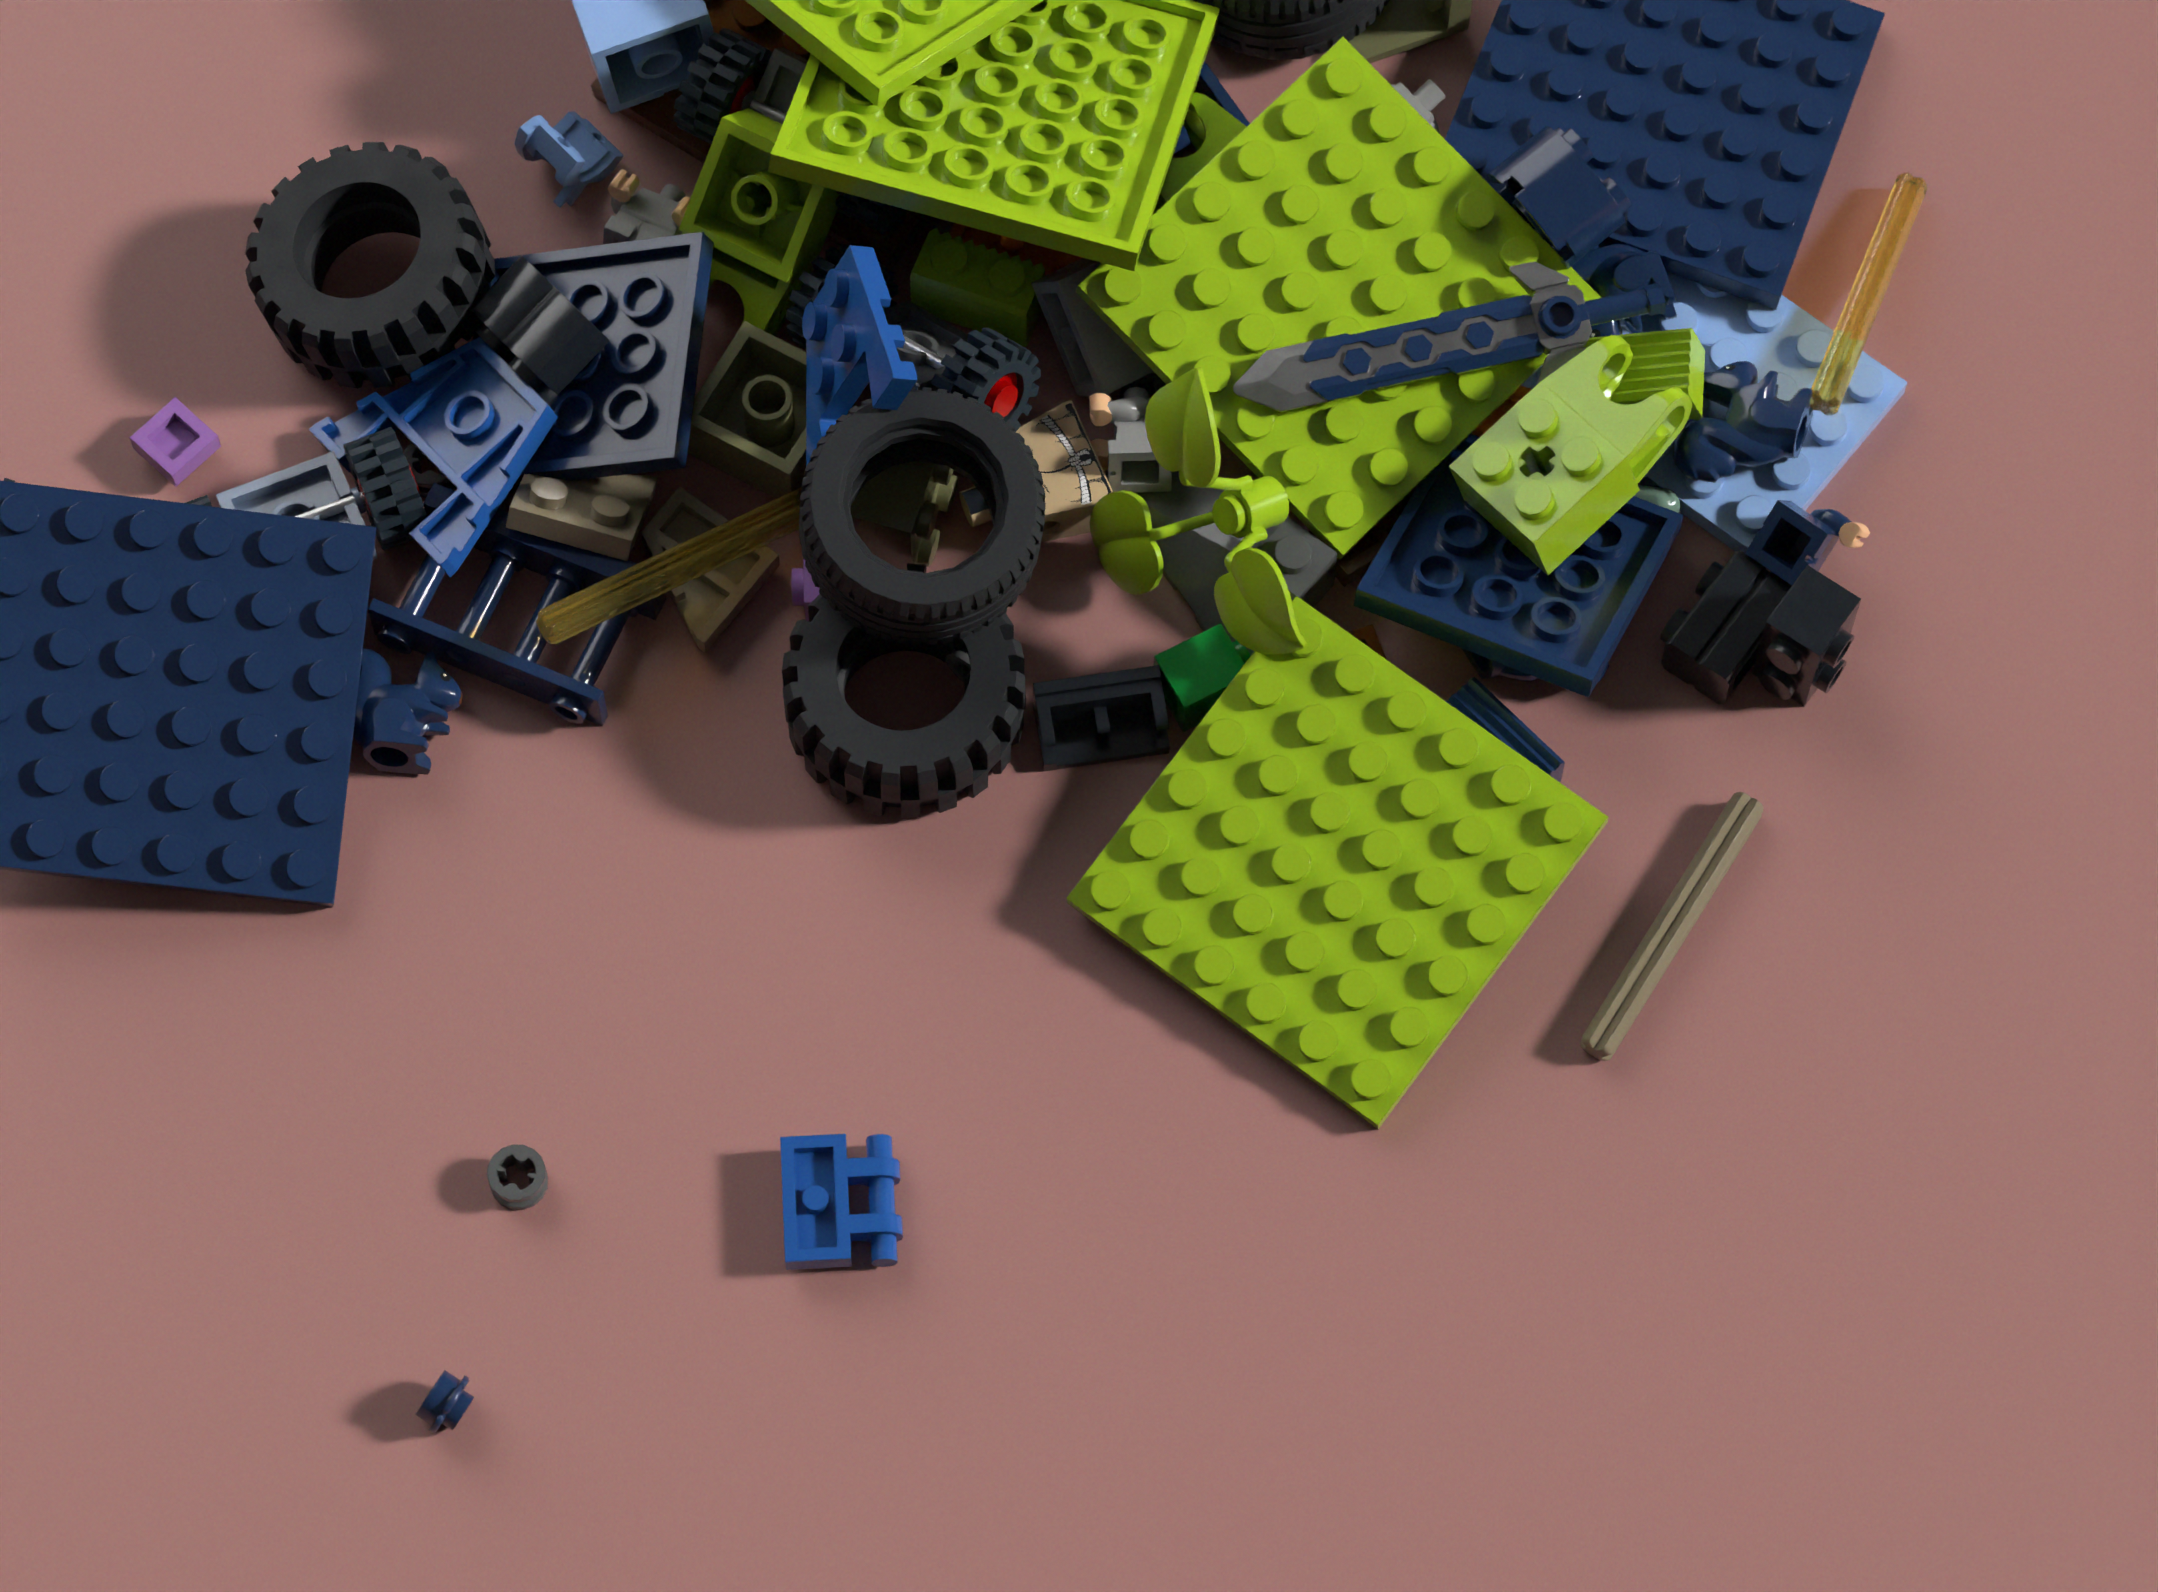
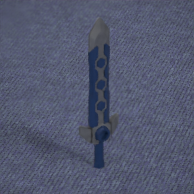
(1455, 342)

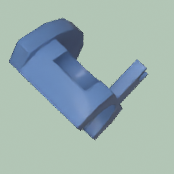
(572, 148)

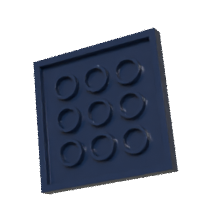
(638, 393)
(1474, 589)

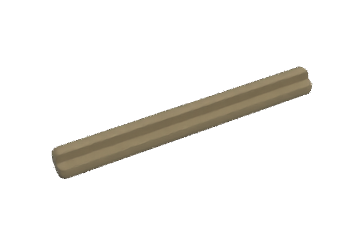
(1671, 926)

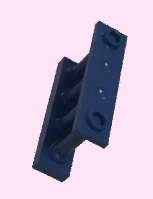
(566, 570)

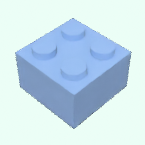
(642, 45)

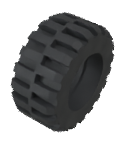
(335, 207)
(897, 765)

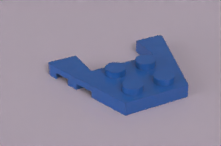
(851, 345)
(471, 423)

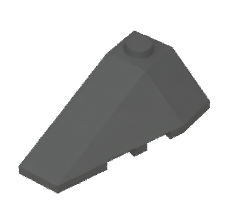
(1197, 556)

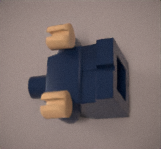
(1799, 539)

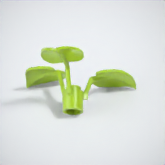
(1185, 439)

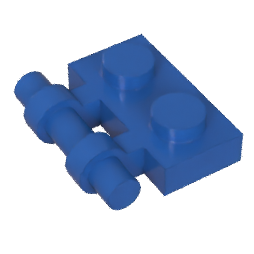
(817, 1201)

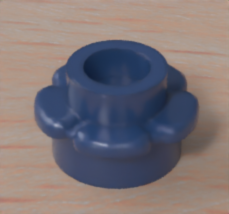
(445, 1402)

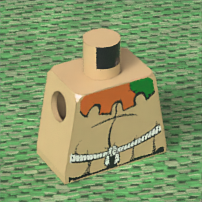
(1068, 469)

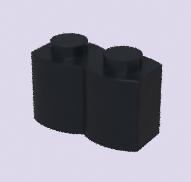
(538, 326)

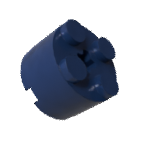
(1561, 193)

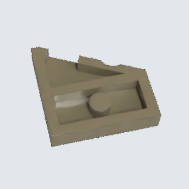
(584, 513)
(717, 597)

